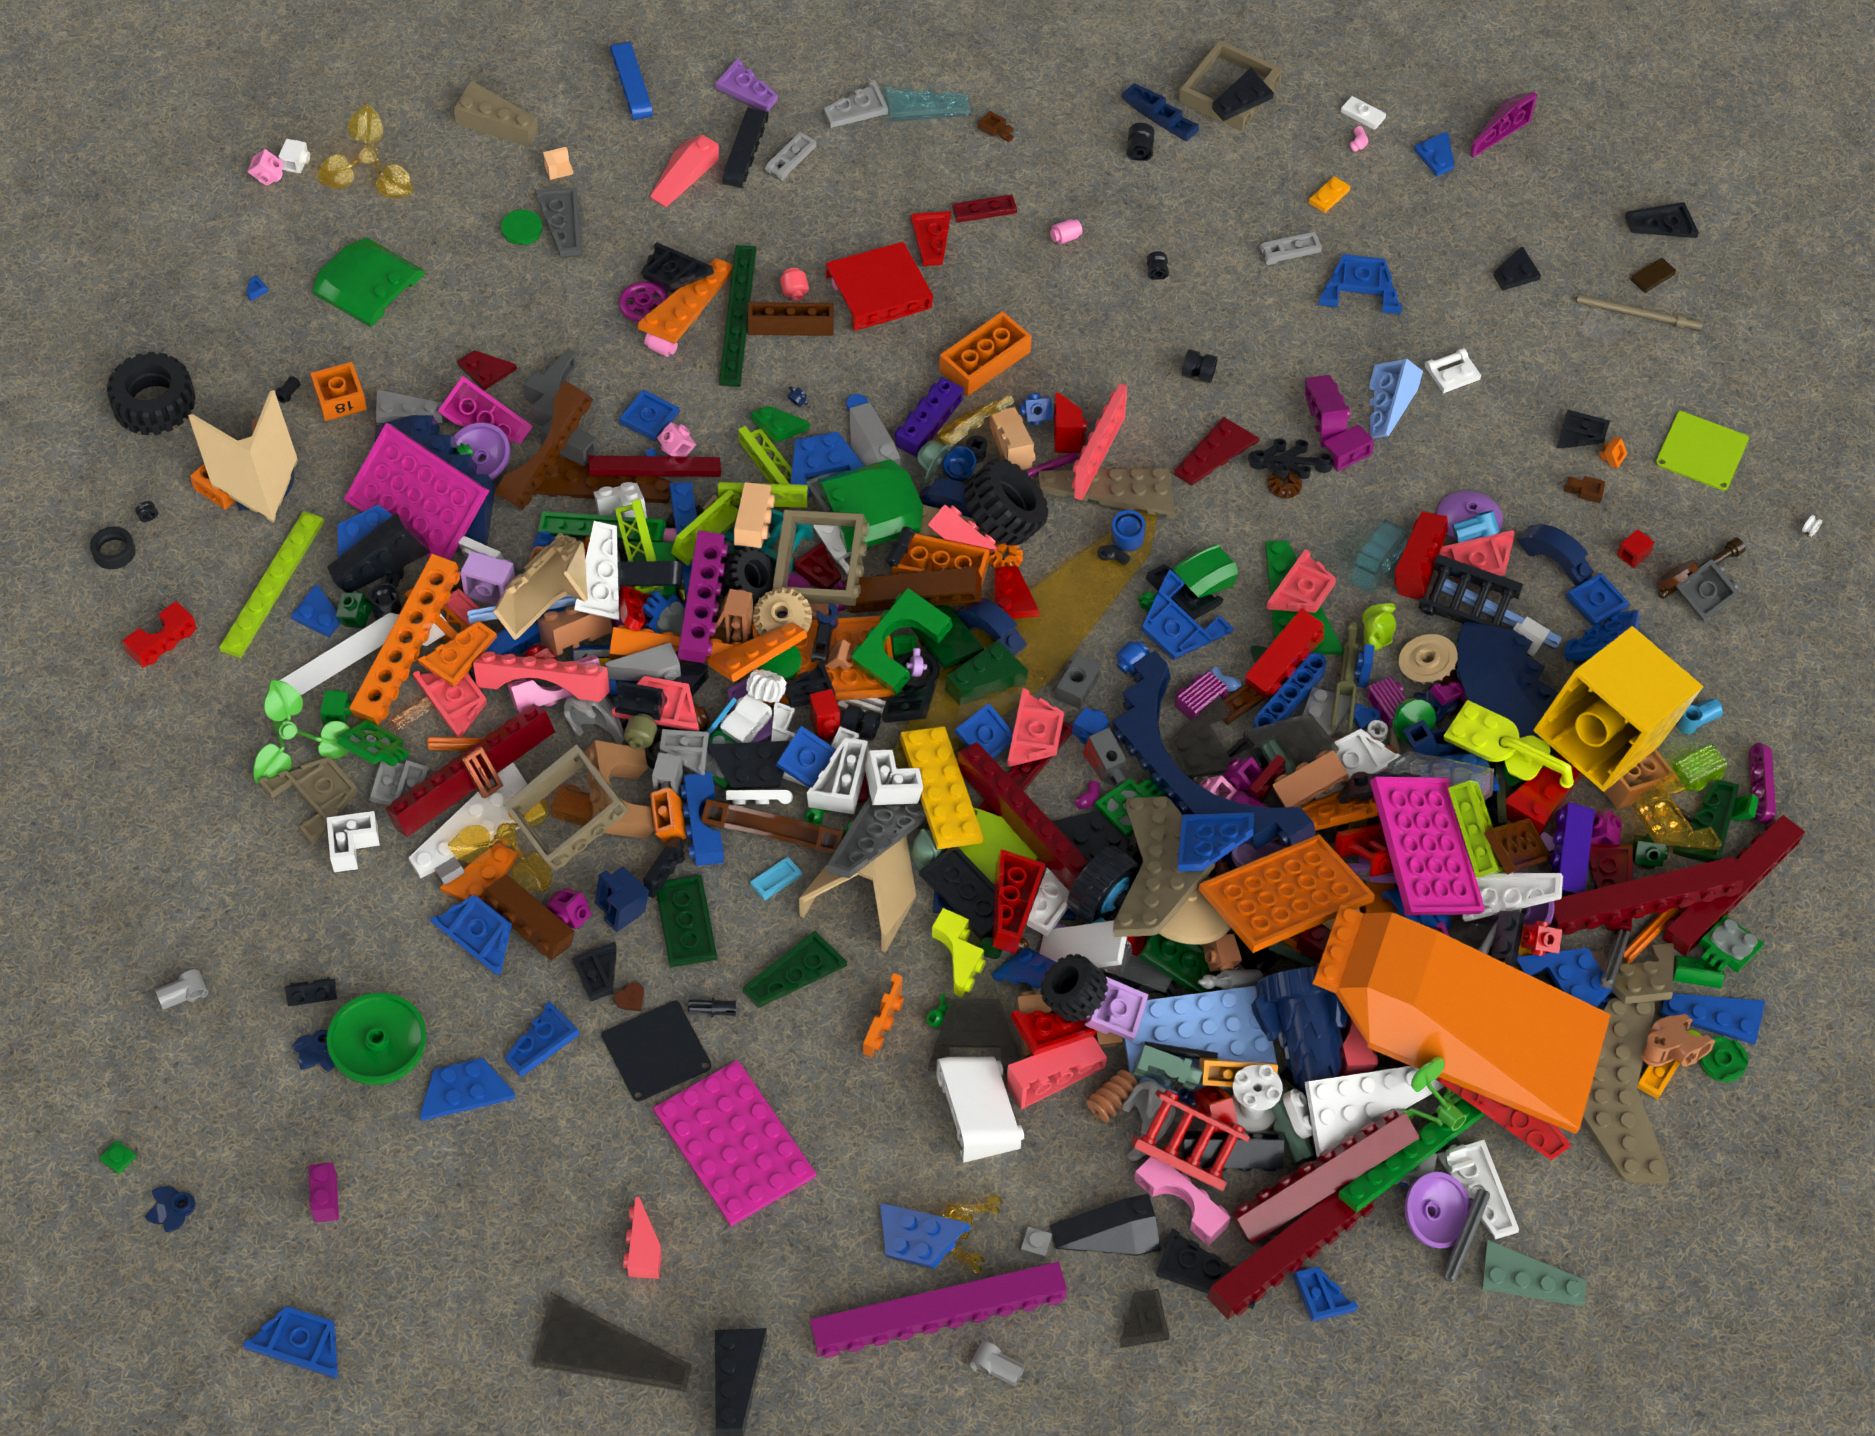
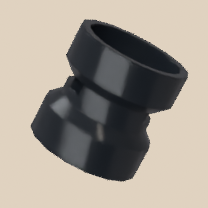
(1157, 265)

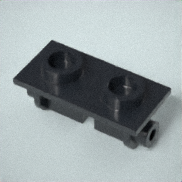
(314, 992)

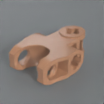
(1671, 1042)

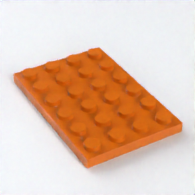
(848, 683)
(1285, 893)

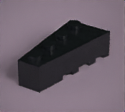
(378, 554)
(736, 1373)

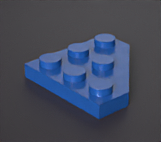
(1601, 635)
(1210, 837)

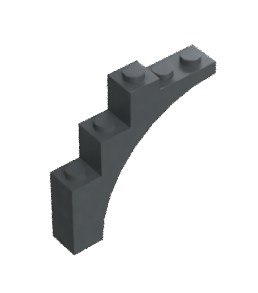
(541, 390)

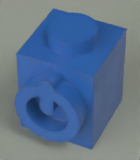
(1089, 723)

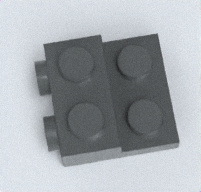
(1708, 589)

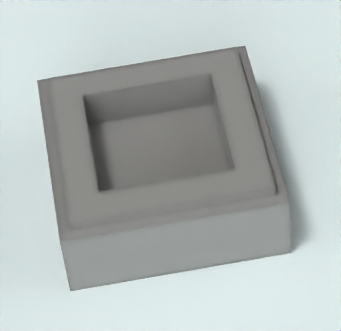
(449, 870)

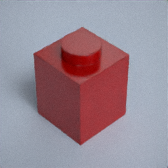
(1635, 548)

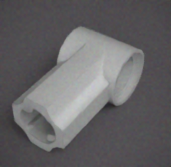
(186, 988)
(991, 1361)

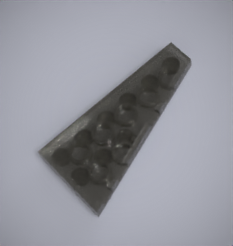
(591, 1346)

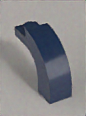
(947, 493)
(1560, 546)
(993, 621)
(1429, 741)

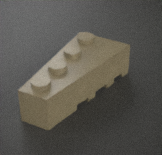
(495, 116)

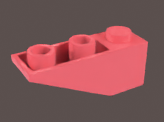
(953, 528)
(644, 1249)

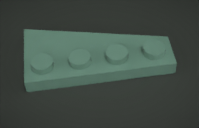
(1523, 1276)

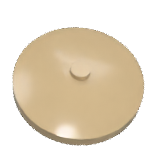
(1196, 922)

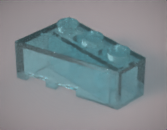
(1378, 556)

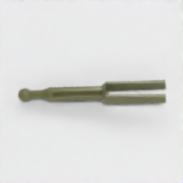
(1346, 685)

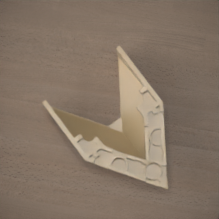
(253, 468)
(548, 577)
(892, 887)

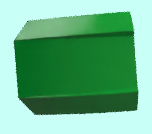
(1207, 571)

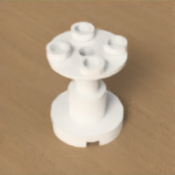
(1255, 1093)

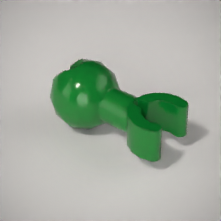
(815, 815)
(936, 1016)

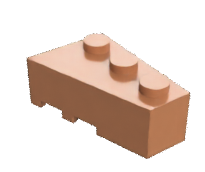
(734, 618)
(570, 627)
(1310, 780)

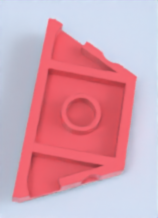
(1485, 553)
(1303, 586)
(455, 705)
(679, 706)
(1035, 730)

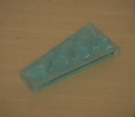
(913, 105)

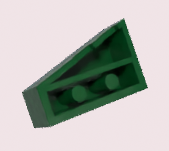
(986, 673)

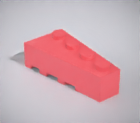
(1053, 1070)

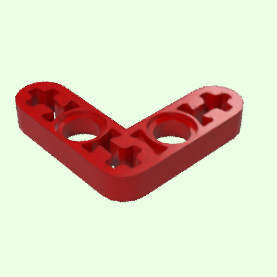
(631, 607)

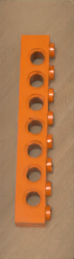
(435, 570)

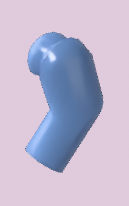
(1232, 683)

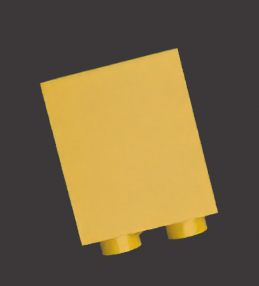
(1617, 708)

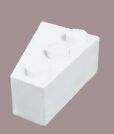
(842, 778)

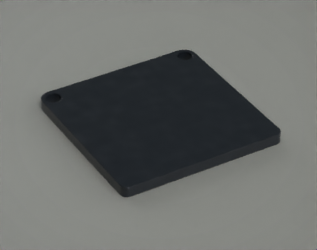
(656, 1050)

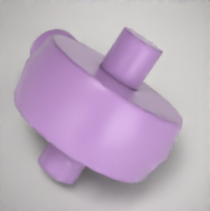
(916, 664)

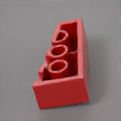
(1419, 556)

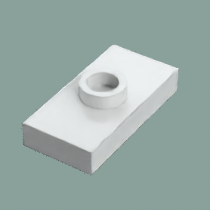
(1363, 112)

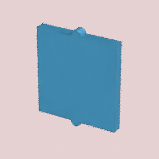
(721, 715)

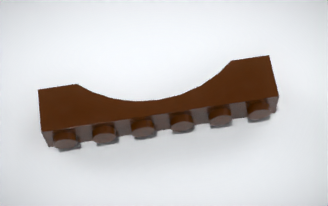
(520, 484)
(772, 825)

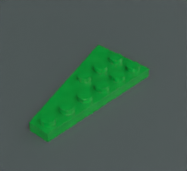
(1279, 562)

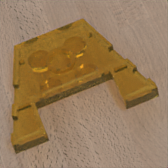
(973, 419)
(1665, 820)

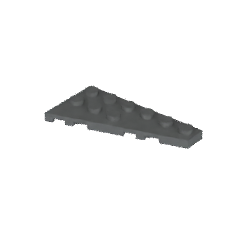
(873, 833)

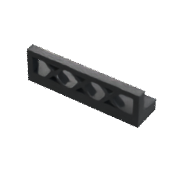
(1497, 802)

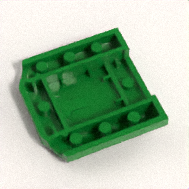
(365, 280)
(881, 494)

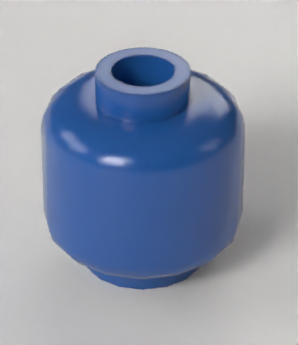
(1129, 654)

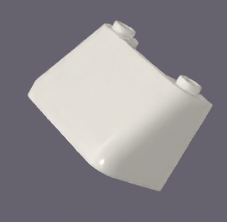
(979, 1106)

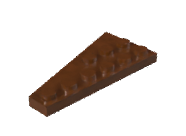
(573, 480)

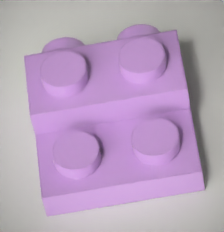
(1120, 1011)

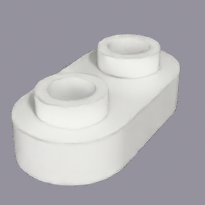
(1298, 1112)

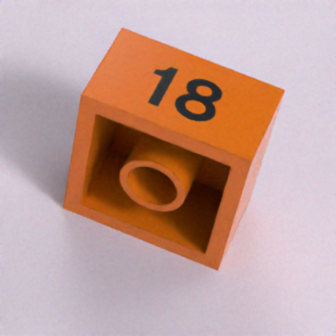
(338, 391)

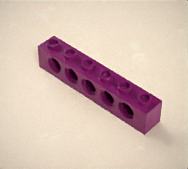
(706, 545)

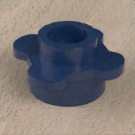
(797, 396)

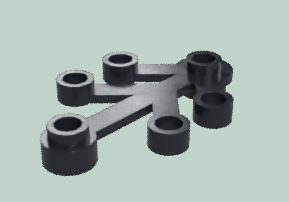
(1287, 461)

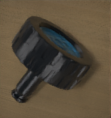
(1102, 885)

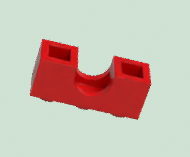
(147, 647)

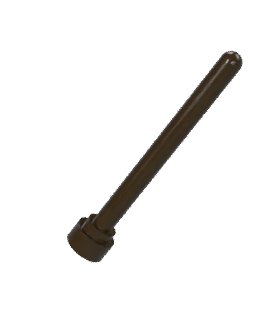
(1733, 548)

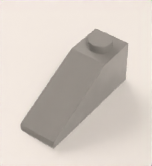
(654, 662)

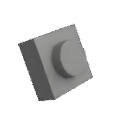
(1036, 1242)

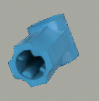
(1481, 525)
(1699, 715)

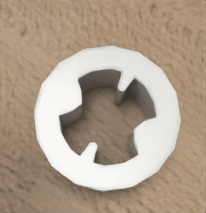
(1812, 525)
(1382, 728)

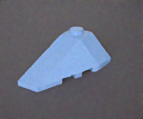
(1393, 389)

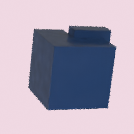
(620, 897)

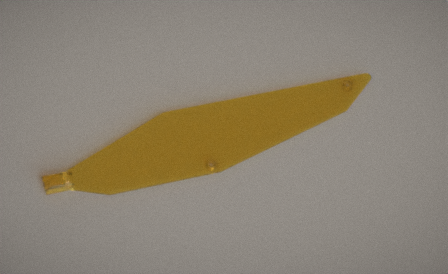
(1068, 608)

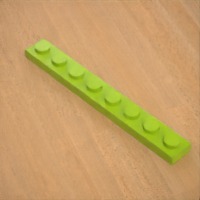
(271, 584)

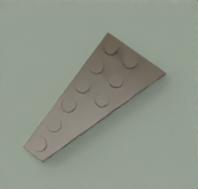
(1118, 488)

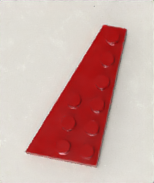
(1535, 1132)

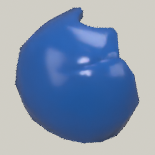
(959, 460)

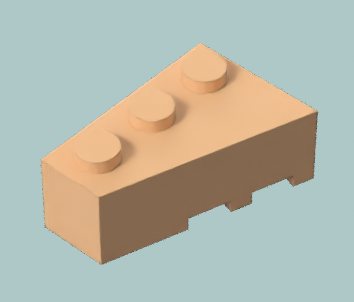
(1012, 438)
(754, 515)

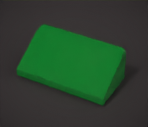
(1697, 972)

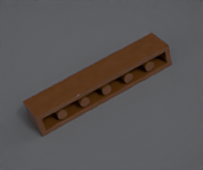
(935, 587)

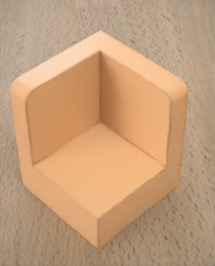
(557, 163)

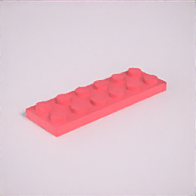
(1099, 441)

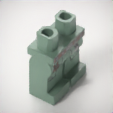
(1166, 1069)

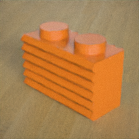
(667, 815)

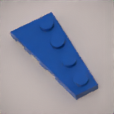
(1720, 1015)

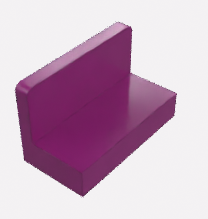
(1349, 447)

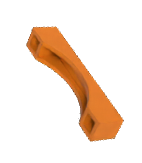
(628, 642)

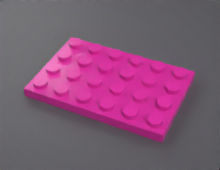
(418, 487)
(1426, 846)
(734, 1142)

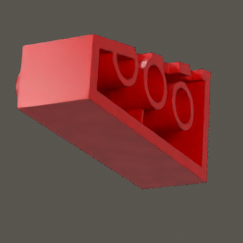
(1285, 654)
(1540, 797)
(1015, 891)

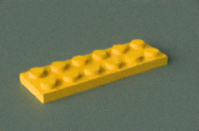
(944, 790)

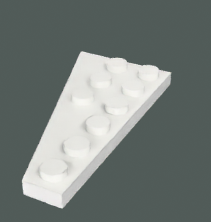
(486, 812)
(1349, 1102)

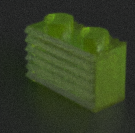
(1700, 768)

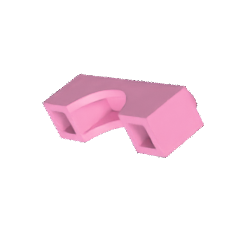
(527, 692)
(1161, 1178)

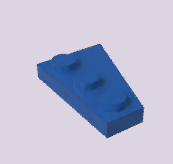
(542, 1040)

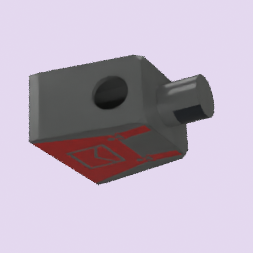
(1106, 757)

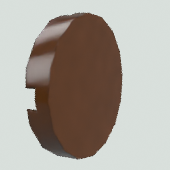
(1677, 575)

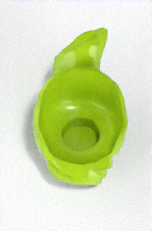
(1379, 625)

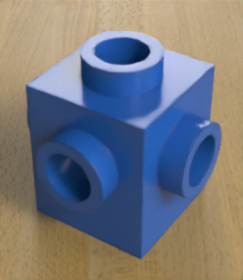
(1043, 411)

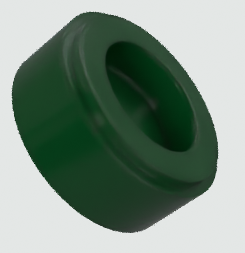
(989, 951)

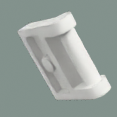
(1454, 376)

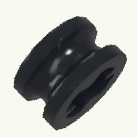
(146, 511)

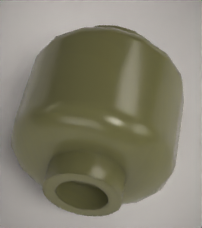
(640, 731)

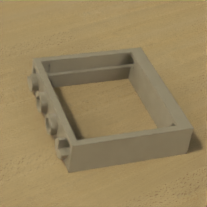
(1239, 57)
(856, 568)
(544, 785)

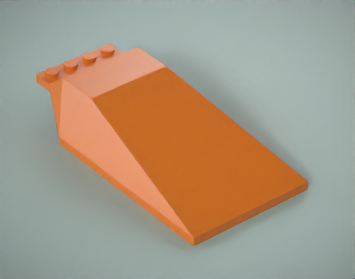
(1489, 1022)

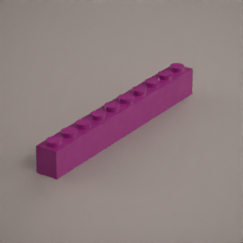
(938, 1309)

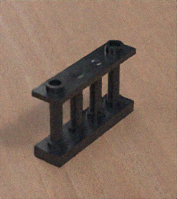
(1466, 575)

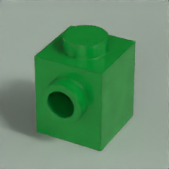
(335, 706)

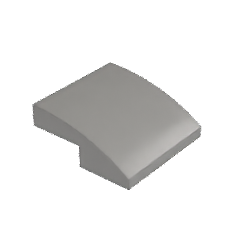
(396, 781)

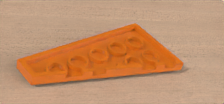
(1329, 812)

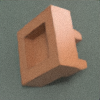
(838, 655)

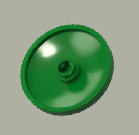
(376, 1038)

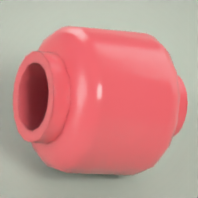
(794, 284)

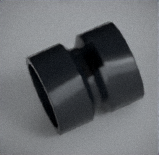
(1140, 142)
(1199, 366)
(384, 600)
(853, 719)

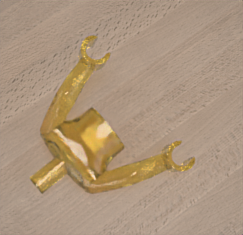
(963, 1213)

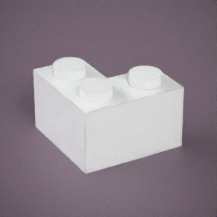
(609, 499)
(890, 784)
(350, 833)

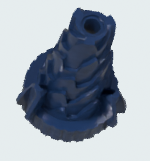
(1305, 1022)

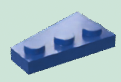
(1024, 967)

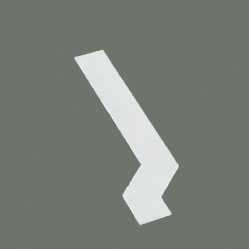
(349, 652)

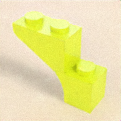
(966, 958)

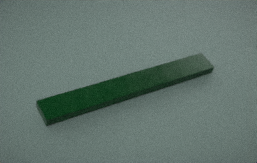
(737, 316)

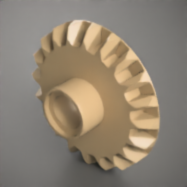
(781, 600)
(1428, 658)

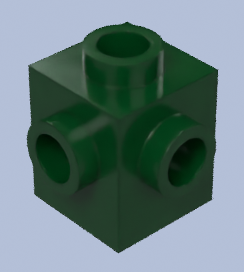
(353, 609)
(1648, 853)

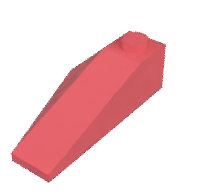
(685, 167)

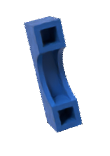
(707, 843)

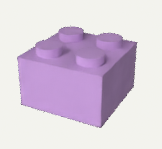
(485, 577)

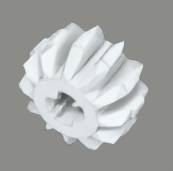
(766, 685)

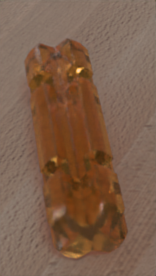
(412, 713)

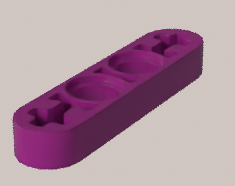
(1761, 758)

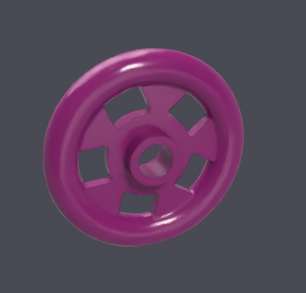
(630, 293)

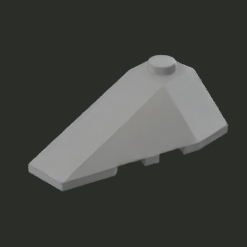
(869, 436)

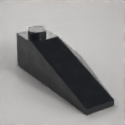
(1119, 1227)

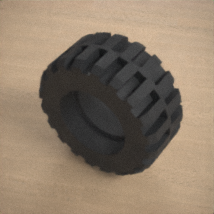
(157, 413)
(1006, 502)

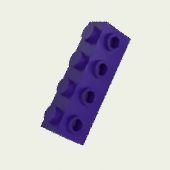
(929, 416)
(1572, 846)

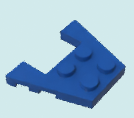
(1362, 276)
(822, 456)
(1173, 628)
(1571, 971)

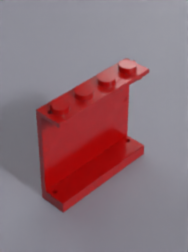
(880, 285)

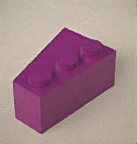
(1327, 406)

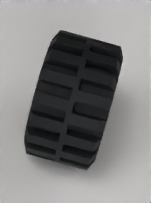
(756, 565)
(1074, 987)

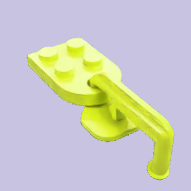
(1483, 733)

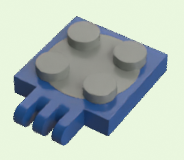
(664, 614)

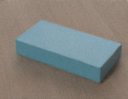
(776, 878)

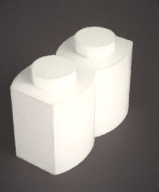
(746, 719)

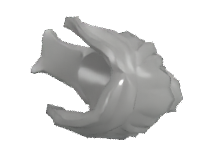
(593, 712)
(1148, 1103)

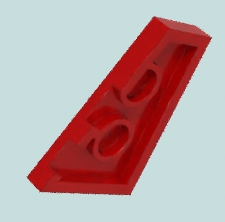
(931, 235)
(1013, 593)
(1049, 1030)

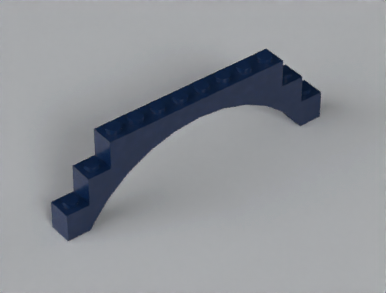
(1141, 735)

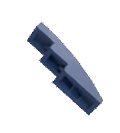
(1155, 108)

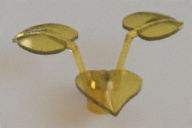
(338, 173)
(474, 844)

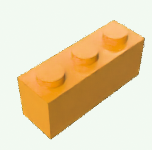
(1223, 1071)

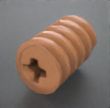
(1111, 1095)

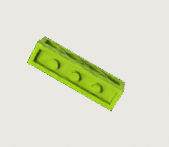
(760, 457)
(785, 494)
(715, 519)
(644, 534)
(1474, 821)

